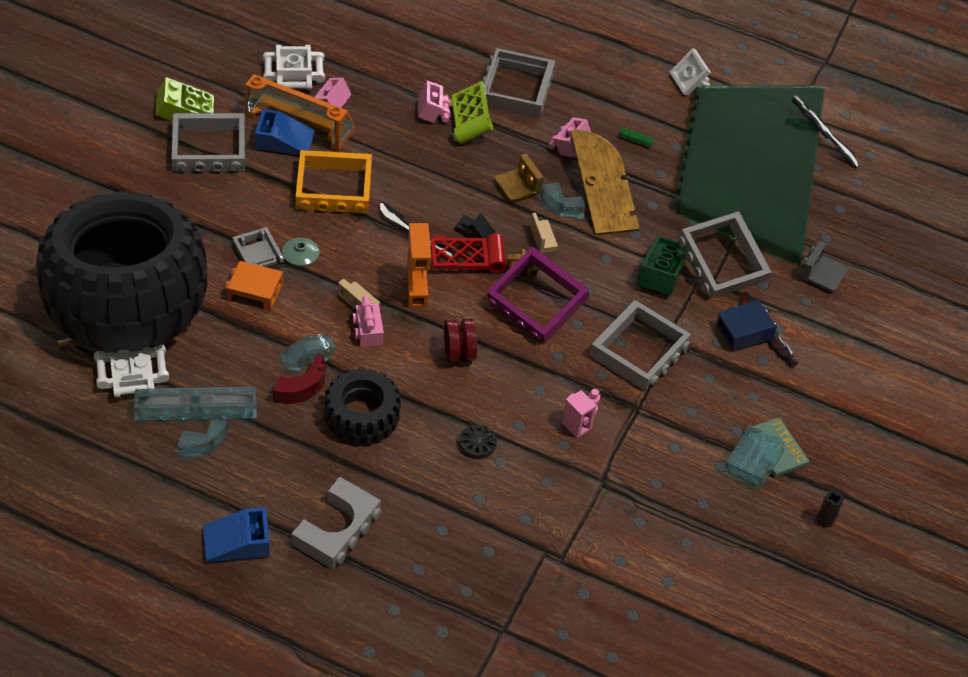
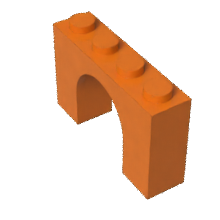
(417, 264)

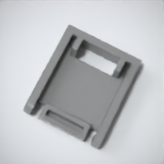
(261, 253)

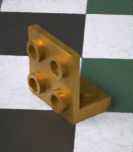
(522, 181)

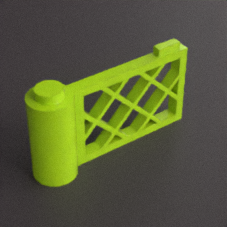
(474, 125)

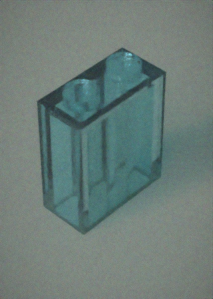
(755, 456)

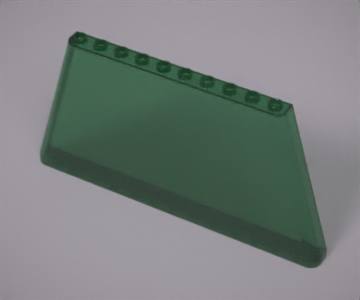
(752, 157)

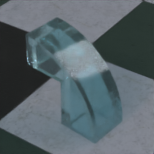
(566, 207)
(300, 352)
(199, 444)

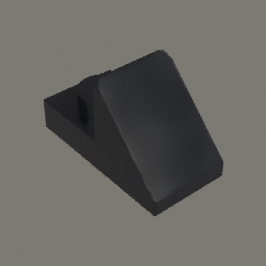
(474, 228)

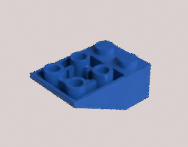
(282, 133)
(237, 536)

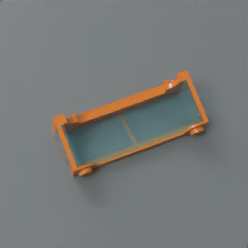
(269, 95)

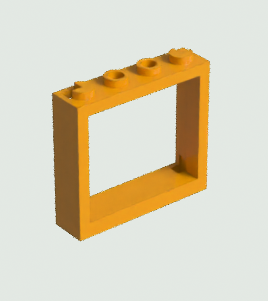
(333, 161)

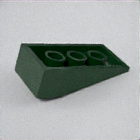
(662, 266)

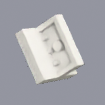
(690, 72)

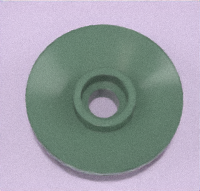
(300, 252)

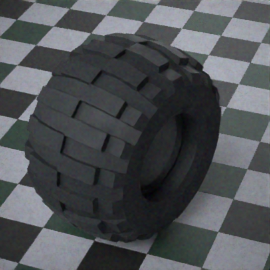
(122, 271)

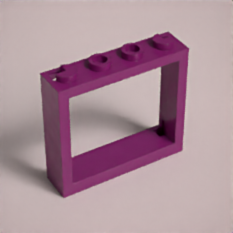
(556, 273)

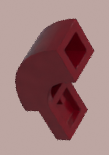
(301, 388)

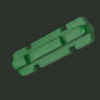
(636, 137)

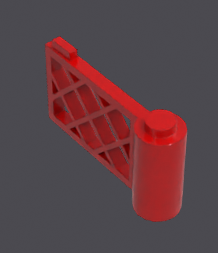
(492, 255)

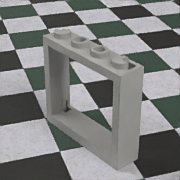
(521, 62)
(208, 122)
(747, 244)
(623, 367)

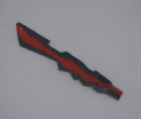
(777, 343)

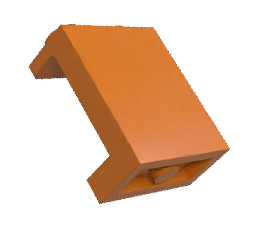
(255, 283)

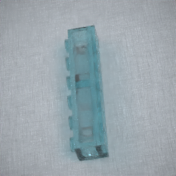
(195, 403)

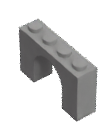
(331, 547)

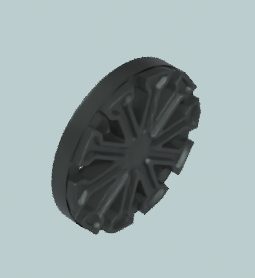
(478, 441)

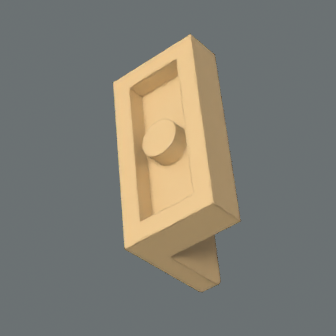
(543, 235)
(353, 293)

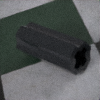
(830, 508)

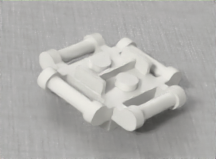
(294, 66)
(131, 369)

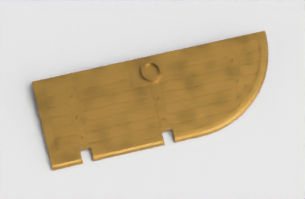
(605, 191)

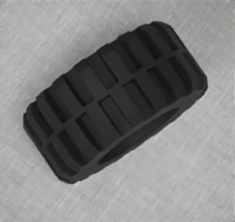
(362, 426)

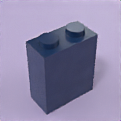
(746, 325)

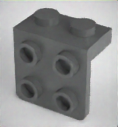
(822, 270)

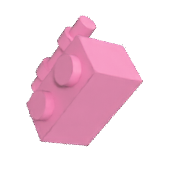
(334, 92)
(433, 103)
(564, 140)
(369, 323)
(580, 412)

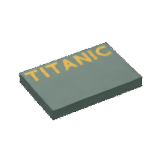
(793, 456)

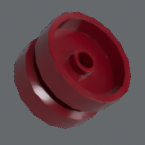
(460, 340)

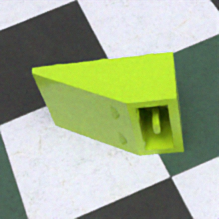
(181, 98)

